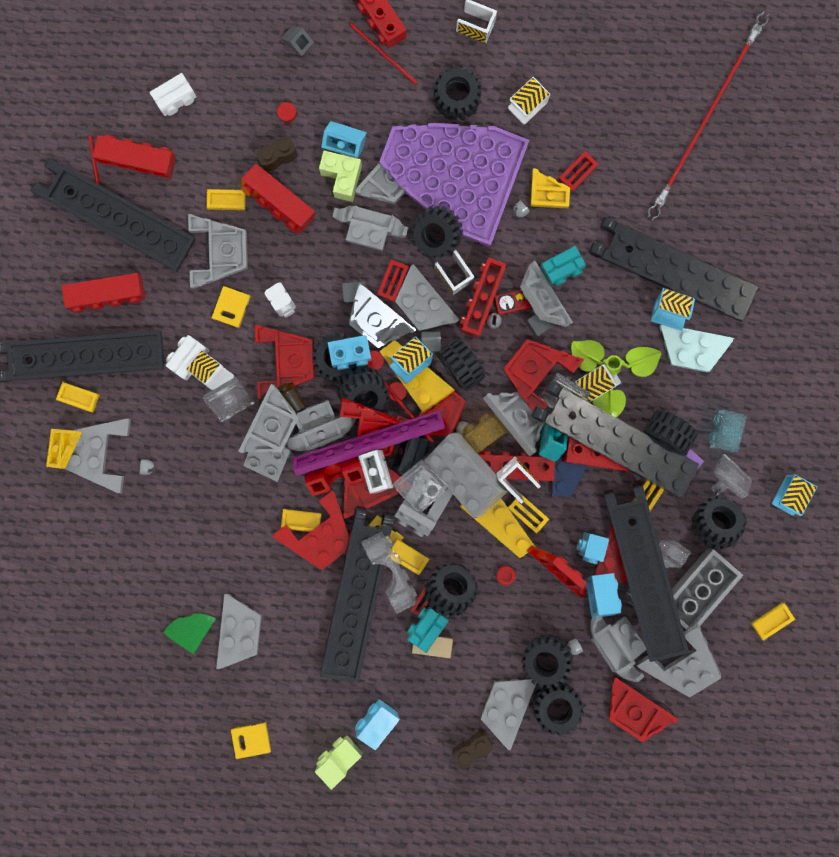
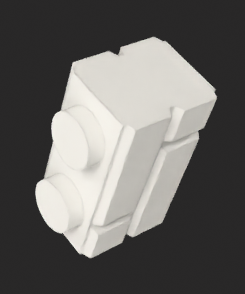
(173, 95)
(280, 300)
(184, 355)
(375, 471)

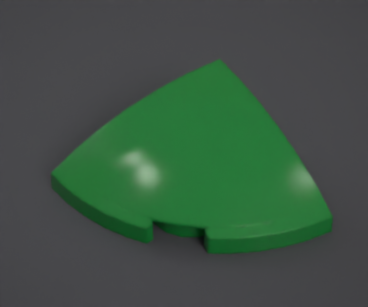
(190, 630)

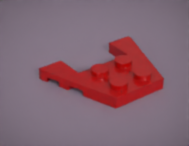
(293, 358)
(532, 365)
(451, 410)
(369, 420)
(322, 543)

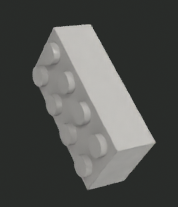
(466, 475)
(704, 587)

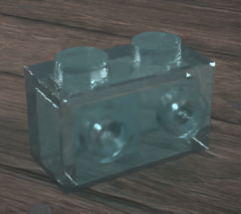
(727, 431)

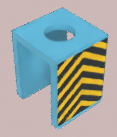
(672, 309)
(411, 360)
(794, 495)

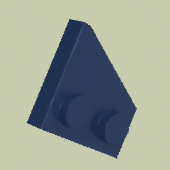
(566, 478)

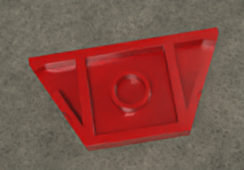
(359, 495)
(612, 561)
(560, 570)
(636, 712)

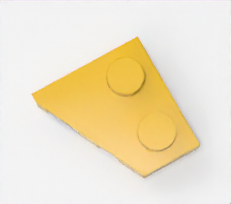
(548, 192)
(61, 447)

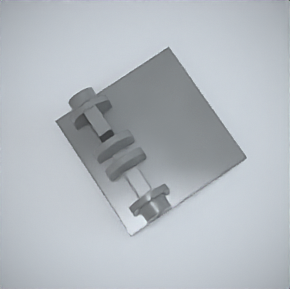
(268, 463)

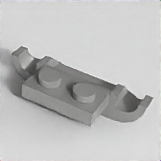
(369, 227)
(318, 427)
(618, 646)

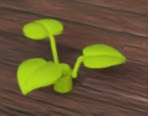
(640, 360)

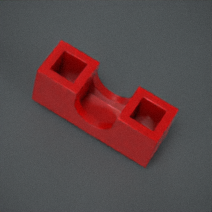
(320, 480)

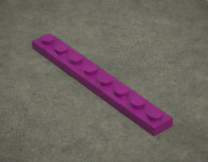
(368, 443)

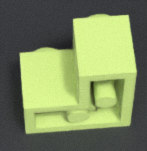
(345, 171)
(334, 764)

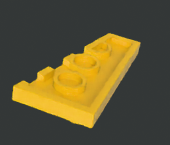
(426, 387)
(505, 528)

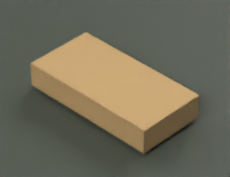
(440, 648)

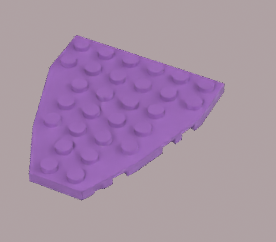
(458, 169)

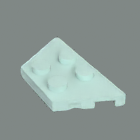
(694, 348)

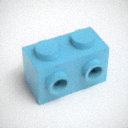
(343, 139)
(349, 352)
(592, 547)
(603, 595)
(376, 724)

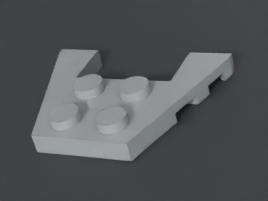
(226, 250)
(91, 451)
(689, 672)

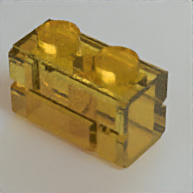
(485, 432)

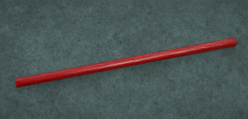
(383, 53)
(93, 160)
(405, 409)

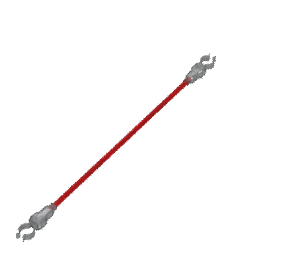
(755, 31)

